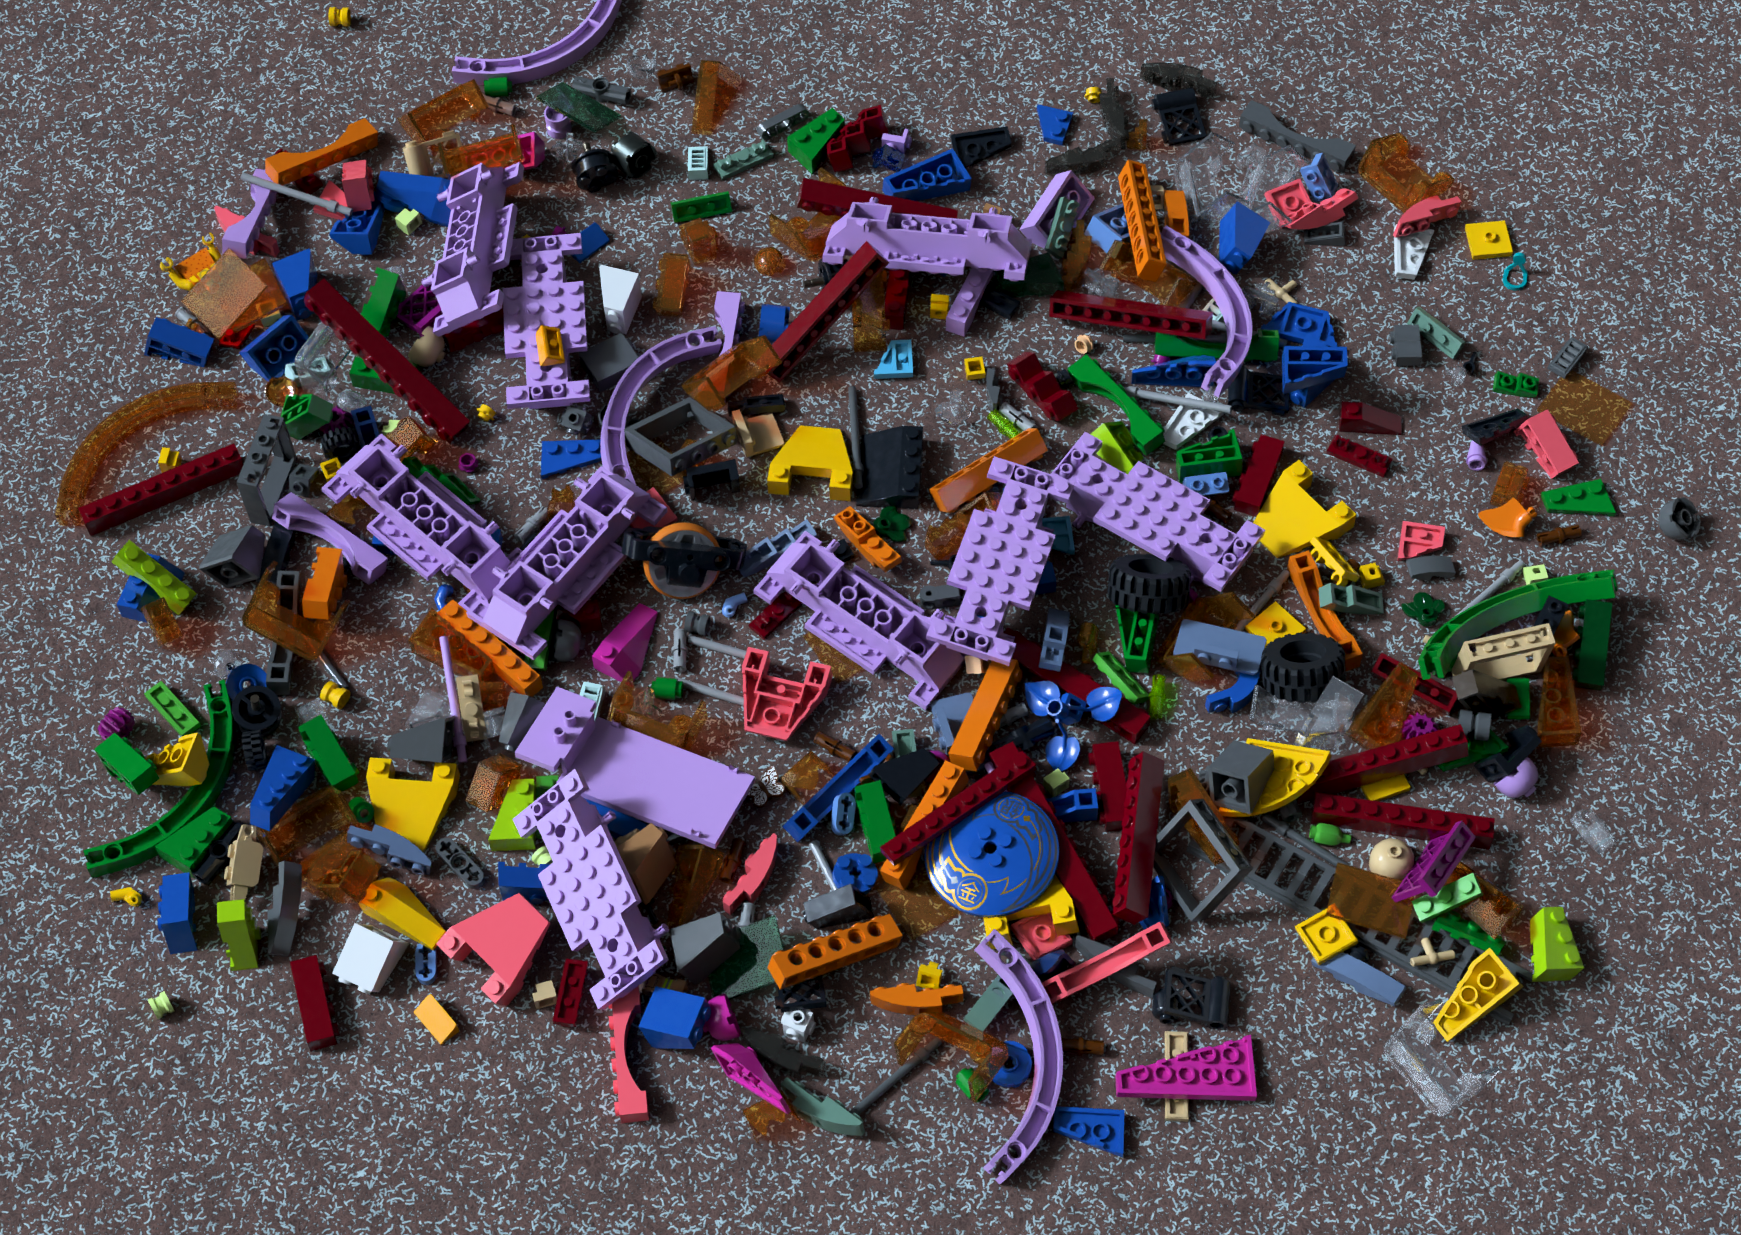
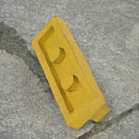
(1327, 554)

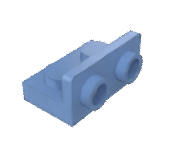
(1319, 178)
(1208, 484)

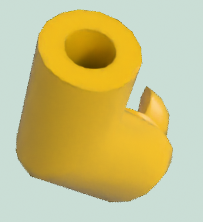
(128, 894)

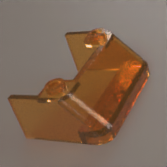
(444, 111)
(493, 152)
(805, 236)
(1170, 287)
(869, 317)
(731, 371)
(1217, 610)
(284, 626)
(680, 732)
(306, 821)
(982, 1047)

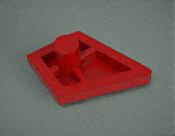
(234, 340)

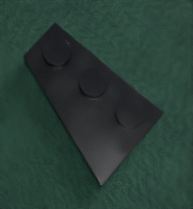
(979, 145)
(1494, 427)

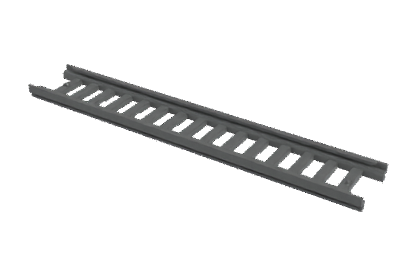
(1365, 940)

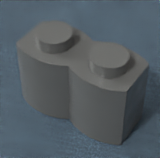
(1406, 345)

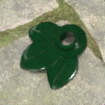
(893, 523)
(1424, 609)

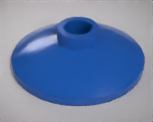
(246, 672)

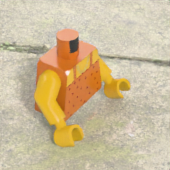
(193, 268)

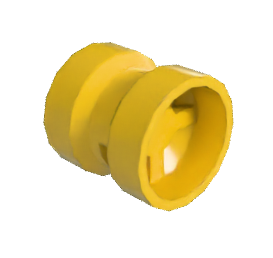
(339, 16)
(334, 694)

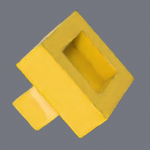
(929, 976)

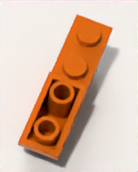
(1176, 211)
(866, 540)
(907, 1001)

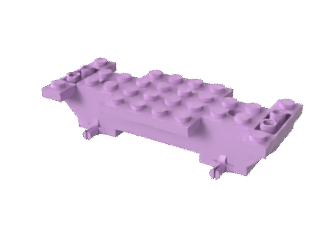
(930, 241)
(475, 245)
(550, 302)
(1154, 514)
(422, 520)
(565, 560)
(1000, 562)
(862, 616)
(593, 888)

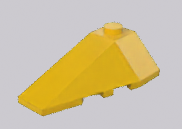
(182, 763)
(402, 911)
(1477, 994)

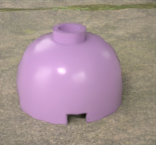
(1519, 781)

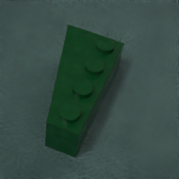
(1592, 645)

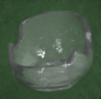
(641, 67)
(350, 401)

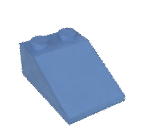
(1108, 226)

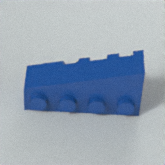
(929, 179)
(281, 785)

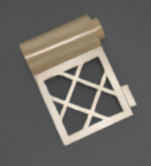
(418, 157)

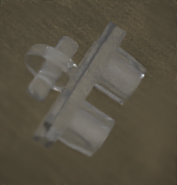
(565, 151)
(1098, 284)
(1262, 295)

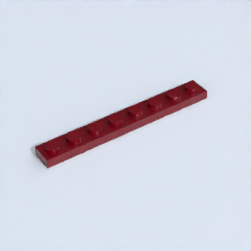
(958, 808)

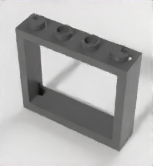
(270, 436)
(639, 436)
(1222, 843)

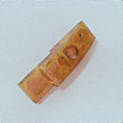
(1077, 258)

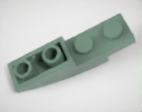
(989, 1003)
(826, 1115)

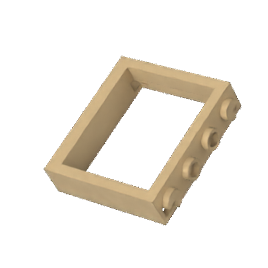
(1507, 645)

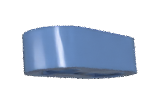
(843, 814)
(420, 964)

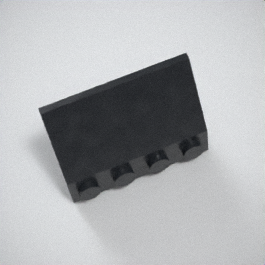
(891, 468)

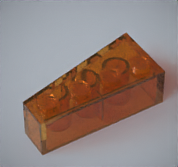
(465, 657)
(1558, 712)
(1187, 787)
(1494, 910)

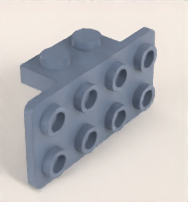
(1221, 646)
(947, 720)

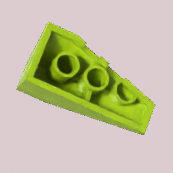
(1117, 446)

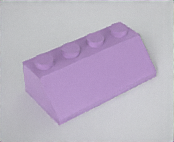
(1041, 217)

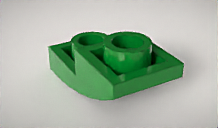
(1520, 386)
(1522, 688)

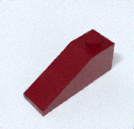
(1364, 418)

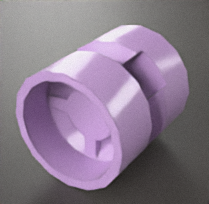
(556, 123)

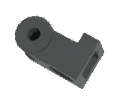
(939, 596)

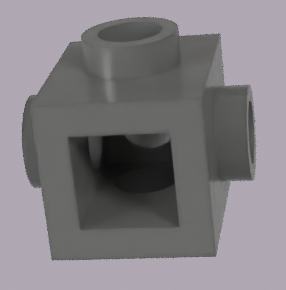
(582, 423)

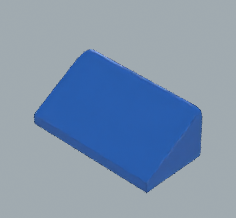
(592, 240)

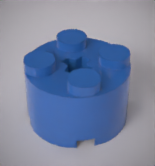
(773, 321)

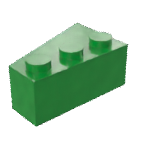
(810, 142)
(384, 301)
(305, 414)
(328, 754)
(874, 817)

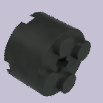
(633, 155)

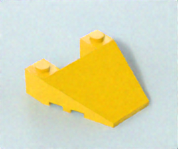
(816, 454)
(1295, 517)
(411, 806)
(1053, 900)

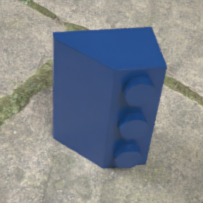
(275, 348)
(139, 593)

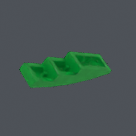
(449, 479)

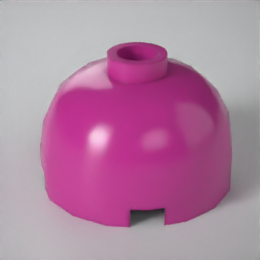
(722, 1022)

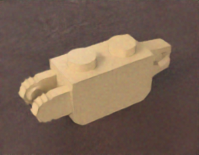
(245, 862)

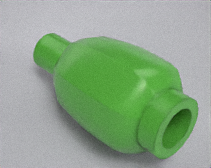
(1328, 835)

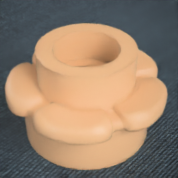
(1084, 344)

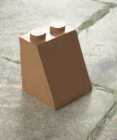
(648, 860)

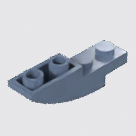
(1054, 639)
(399, 850)

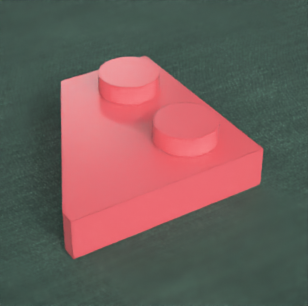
(331, 192)
(1419, 539)

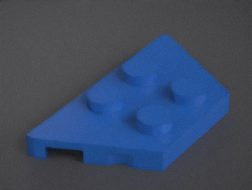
(1298, 320)

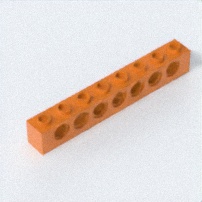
(1142, 221)

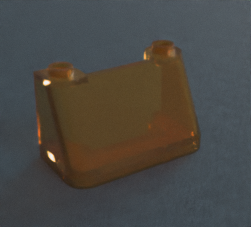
(1396, 176)

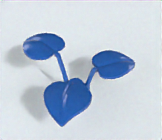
(1044, 700)

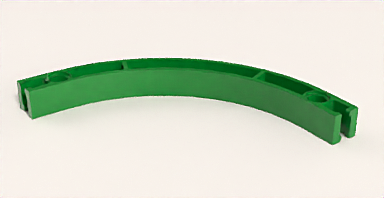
(1507, 606)
(198, 799)

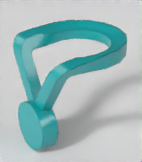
(1518, 259)

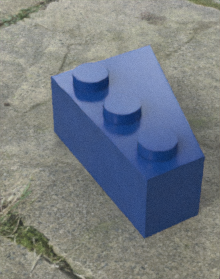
(178, 342)
(1311, 366)
(521, 880)
(177, 912)

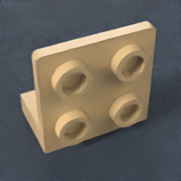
(757, 433)

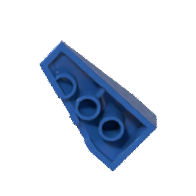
(360, 230)

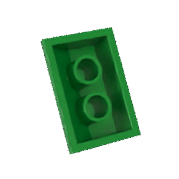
(367, 378)

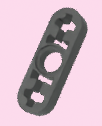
(775, 126)
(458, 854)

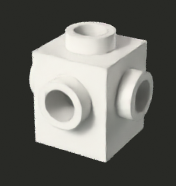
(798, 1024)

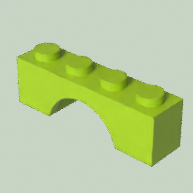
(139, 564)

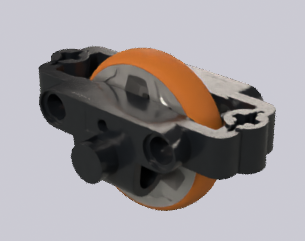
(682, 557)

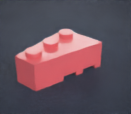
(358, 185)
(1548, 443)

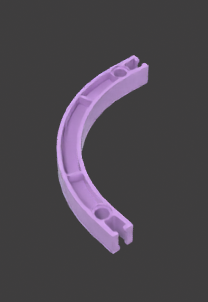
(545, 61)
(1228, 297)
(635, 378)
(1046, 1047)

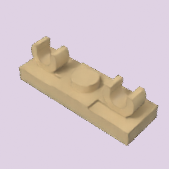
(471, 707)

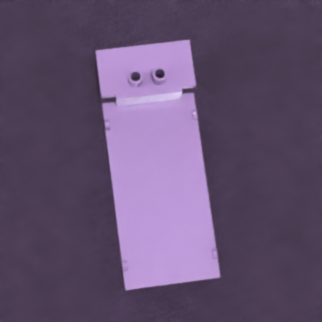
(636, 770)

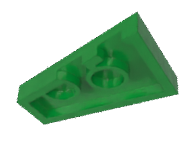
(1579, 498)

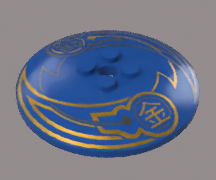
(997, 881)

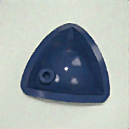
(1051, 964)

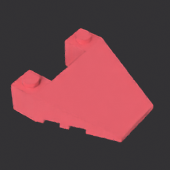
(778, 705)
(505, 939)

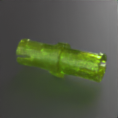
(1004, 425)
(1157, 696)

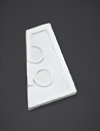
(1410, 252)
(1187, 423)

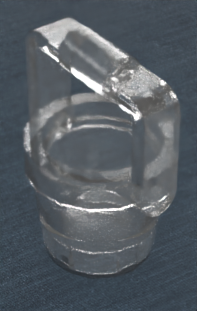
(493, 723)
(1597, 834)

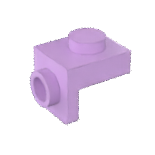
(897, 142)

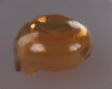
(769, 261)
(278, 388)

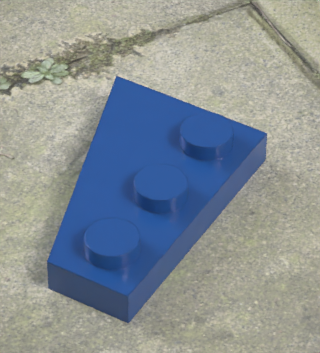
(568, 454)
(1092, 1126)

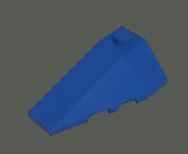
(418, 193)
(1179, 372)

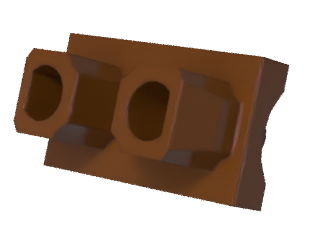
(675, 77)

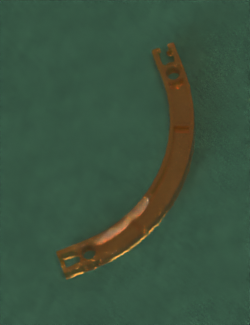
(125, 423)

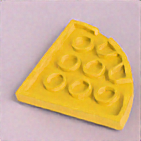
(1293, 774)

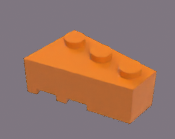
(326, 585)

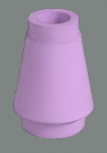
(1476, 456)

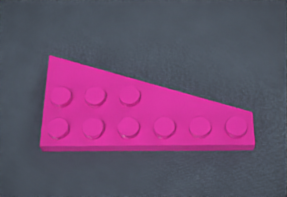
(1204, 1073)

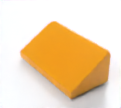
(549, 346)
(436, 1019)

